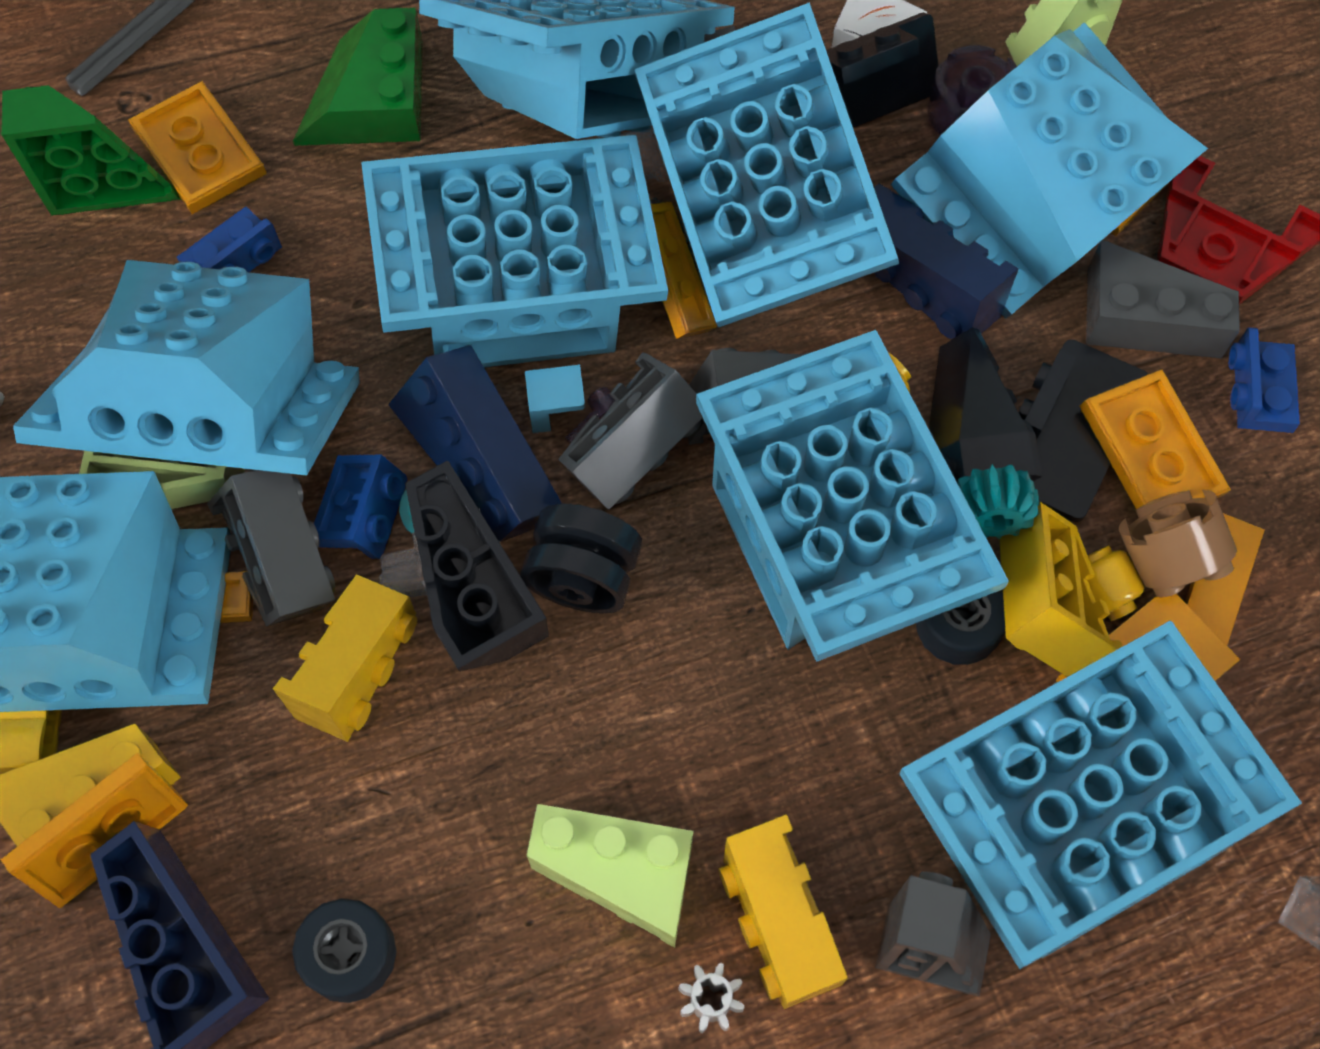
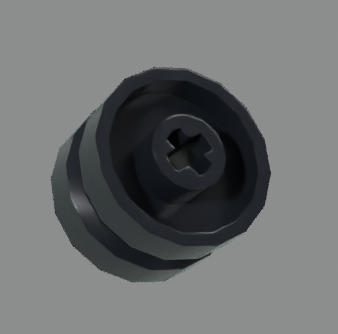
(581, 558)

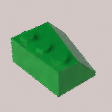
(370, 84)
(74, 156)

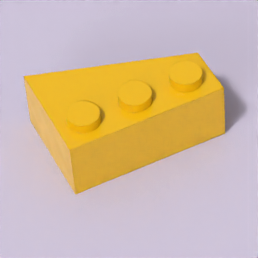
(1049, 595)
(350, 658)
(48, 786)
(781, 914)

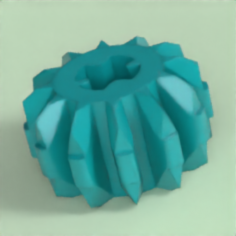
(1001, 499)

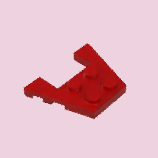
(1223, 245)

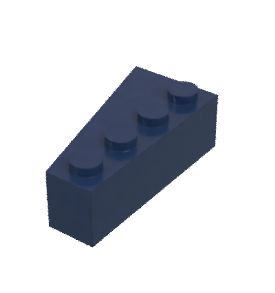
(941, 274)
(464, 420)
(178, 953)

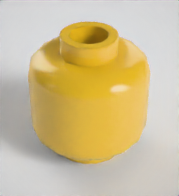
(1115, 581)

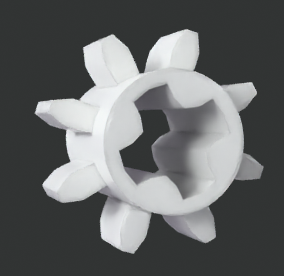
(716, 982)

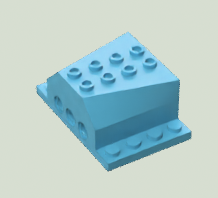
(572, 57)
(1049, 161)
(765, 166)
(515, 247)
(198, 374)
(843, 498)
(104, 595)
(1097, 792)

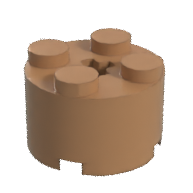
(1179, 542)

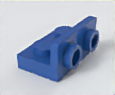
(237, 242)
(1264, 384)
(360, 504)

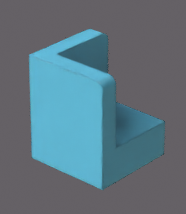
(553, 392)

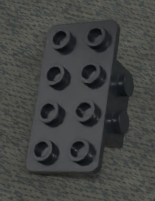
(886, 68)
(1066, 444)

